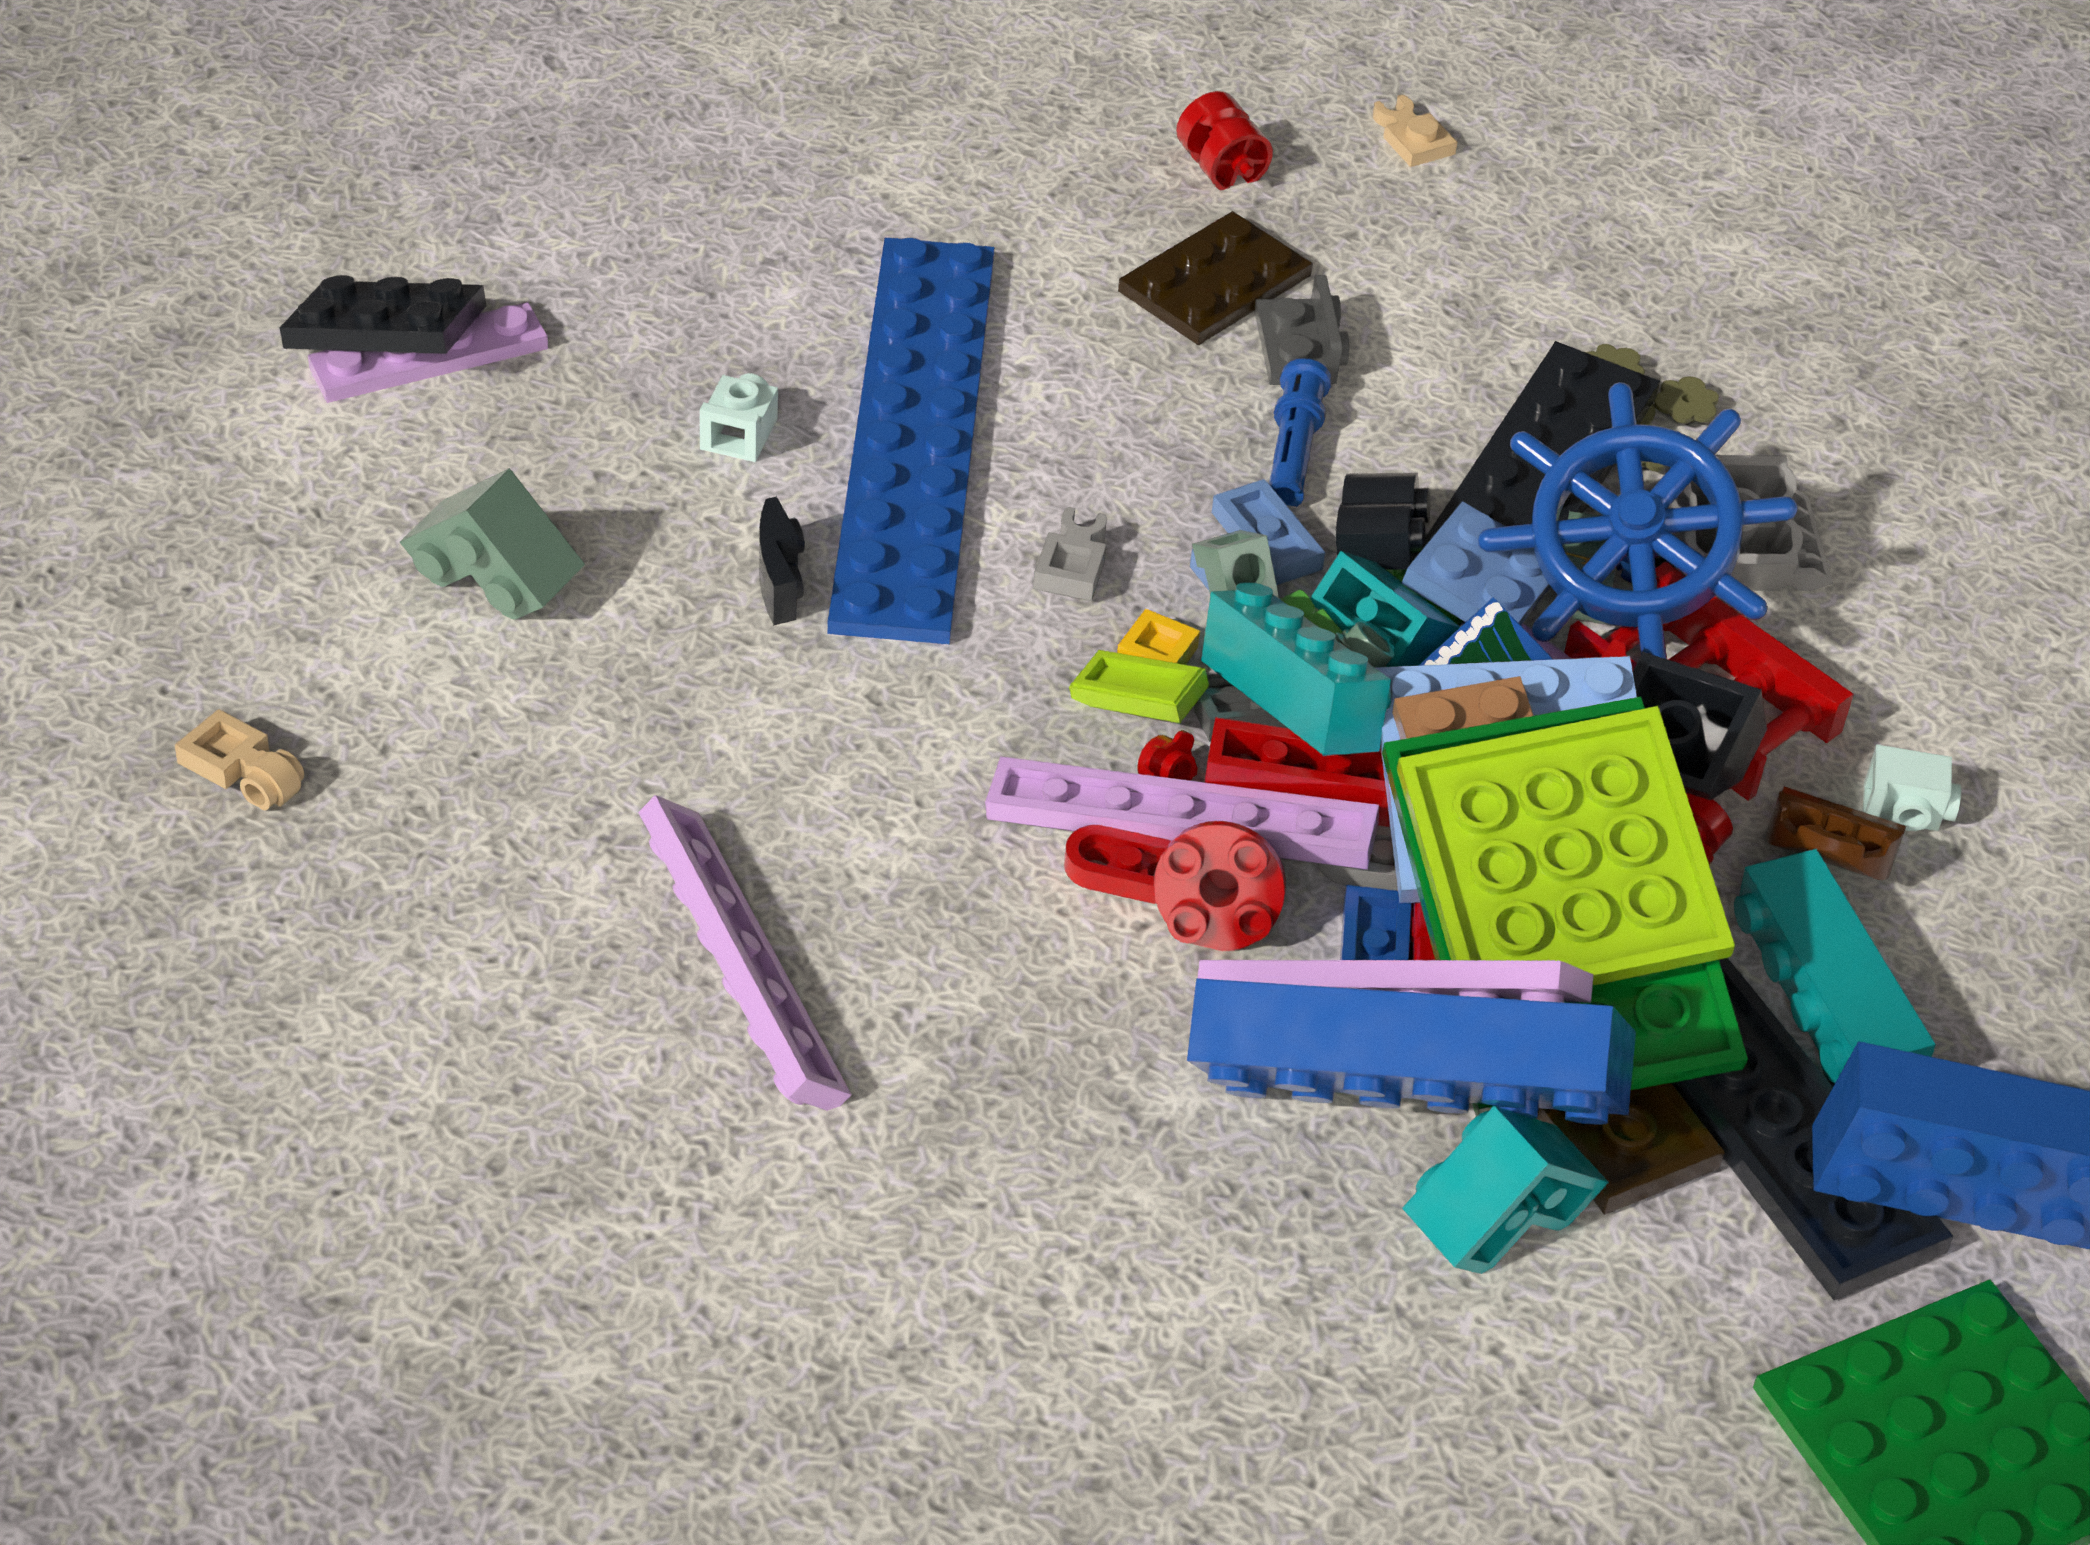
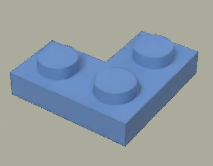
(1262, 511)

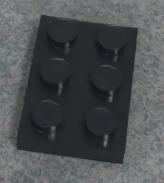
(384, 315)

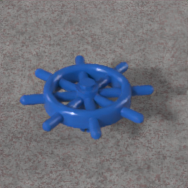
(1637, 524)

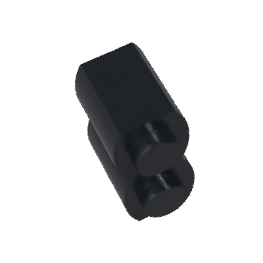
(1383, 518)

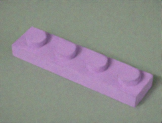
(489, 339)

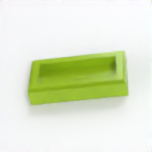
(1139, 686)

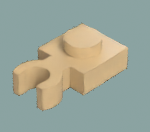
(1414, 137)

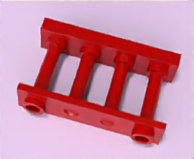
(1752, 657)

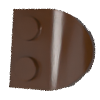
(1837, 832)

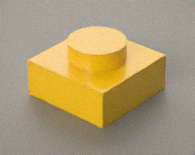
(1160, 639)

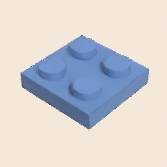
(1464, 577)

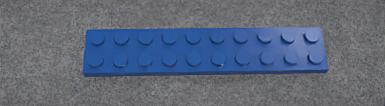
(913, 444)

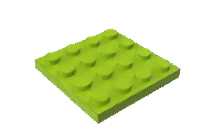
(1567, 849)

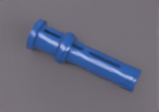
(1299, 416)

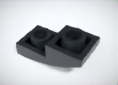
(779, 575)

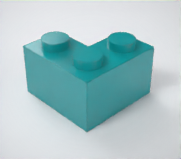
(1498, 1185)

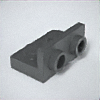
(1302, 330)

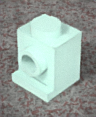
(742, 404)
(1911, 788)

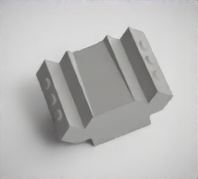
(1771, 552)

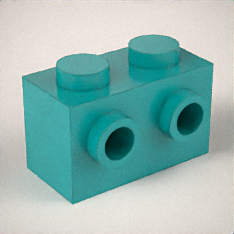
(1369, 594)

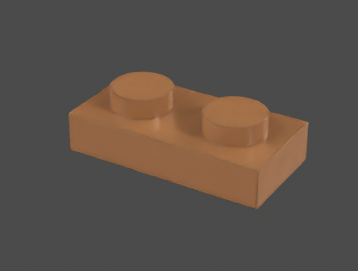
(1461, 707)

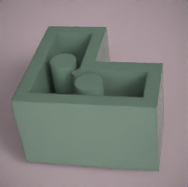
(499, 540)

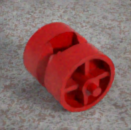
(1224, 140)

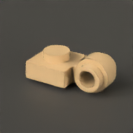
(231, 749)

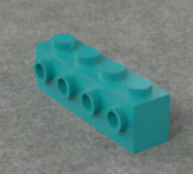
(1296, 670)
(1825, 961)

